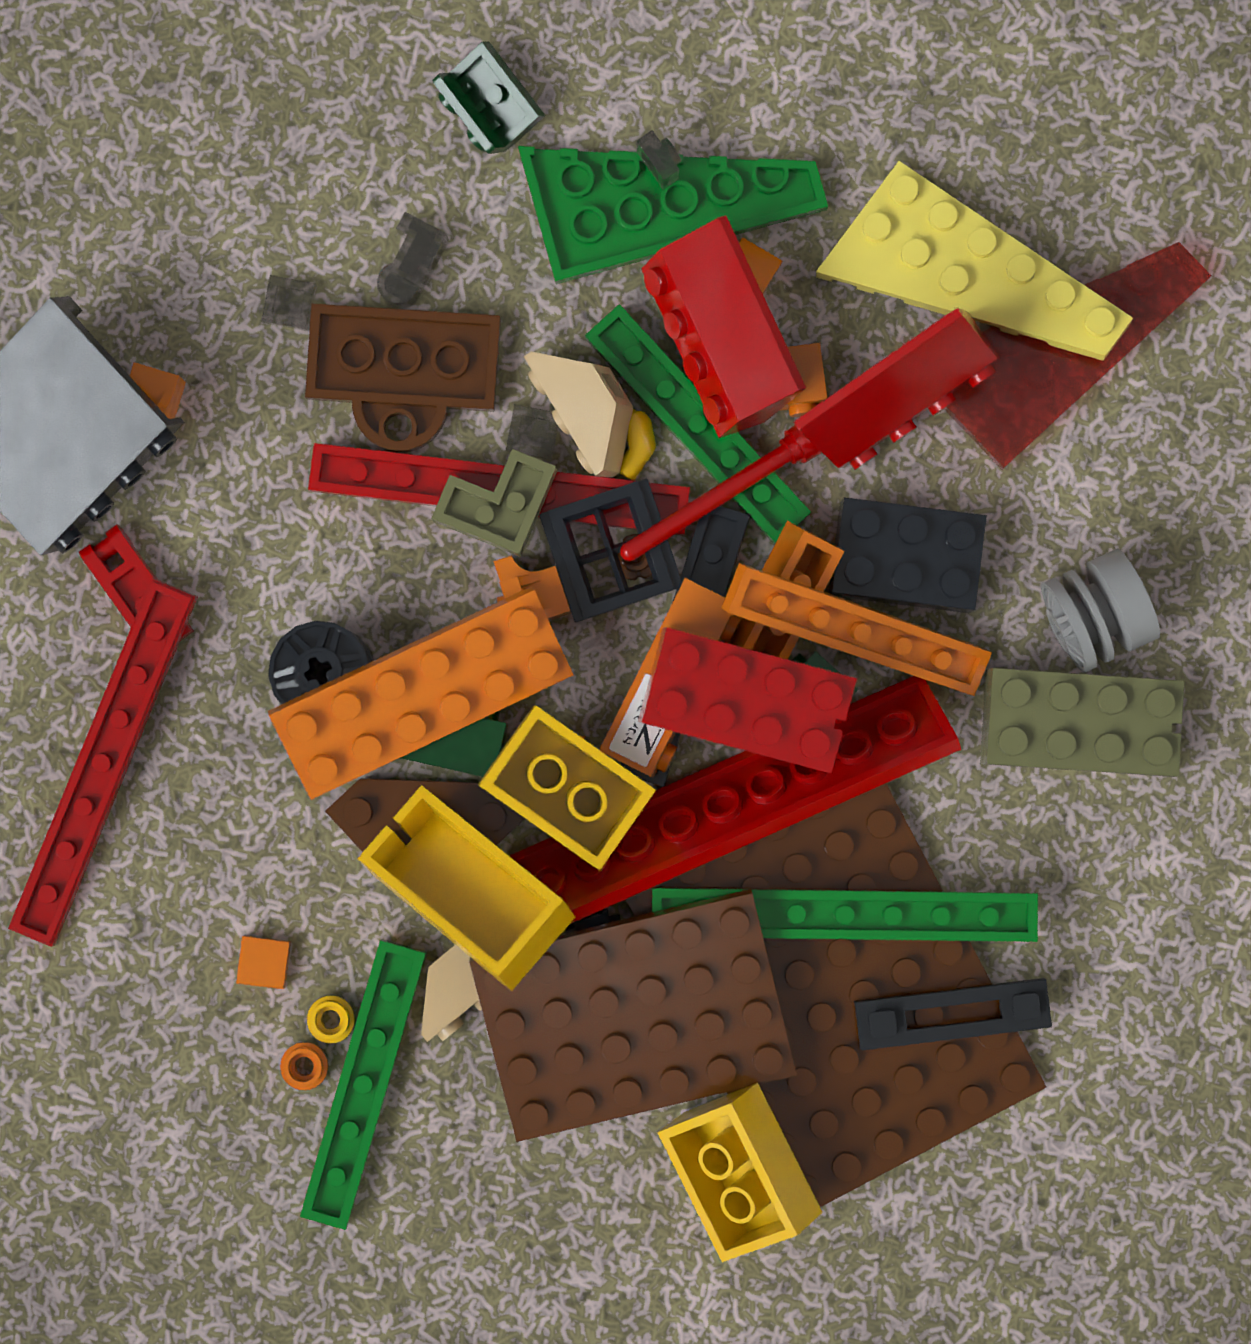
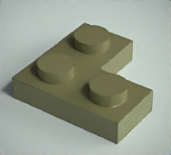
(500, 516)

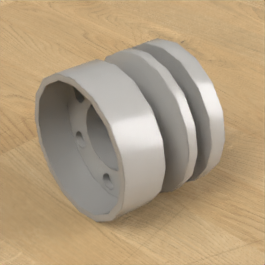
(1110, 606)

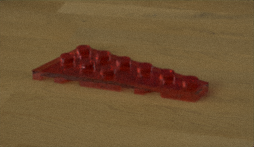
(1042, 382)

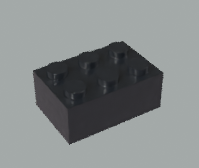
(908, 555)

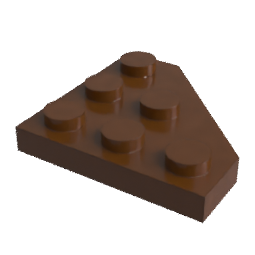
(374, 802)

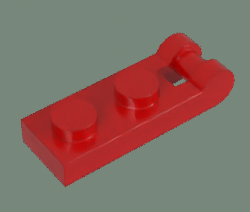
(127, 582)

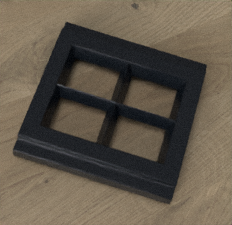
(571, 564)

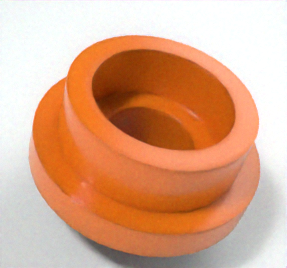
(293, 1076)

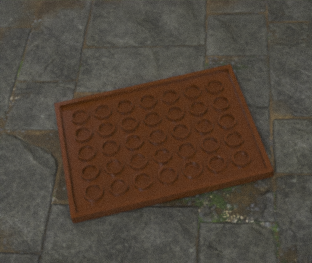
(873, 1108)

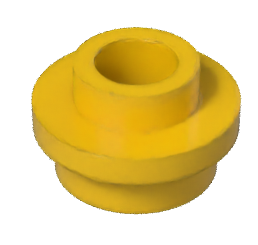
(320, 1030)

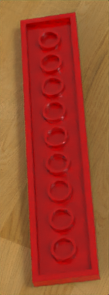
(749, 800)

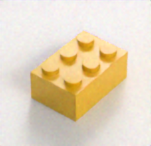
(566, 787)
(740, 1173)

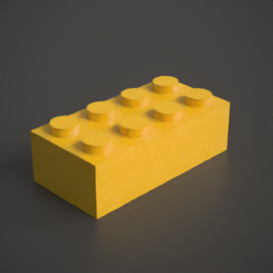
(467, 888)

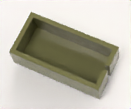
(1081, 722)

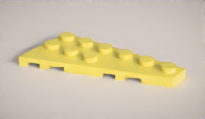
(945, 256)

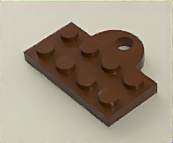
(402, 366)

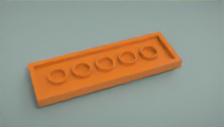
(420, 693)

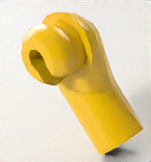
(640, 443)

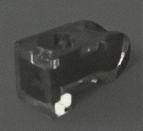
(407, 276)

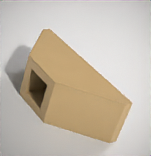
(587, 407)
(448, 994)

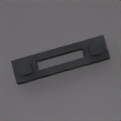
(1021, 1003)

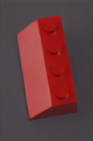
(722, 328)

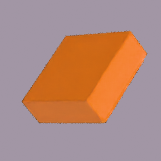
(263, 962)

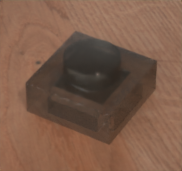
(659, 158)

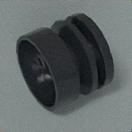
(302, 646)

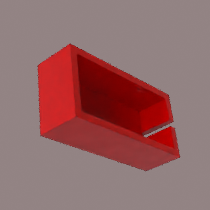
(746, 699)

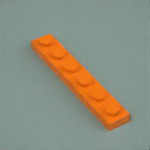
(855, 629)

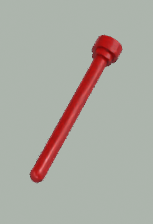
(792, 449)

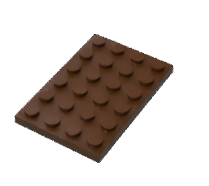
(637, 1017)

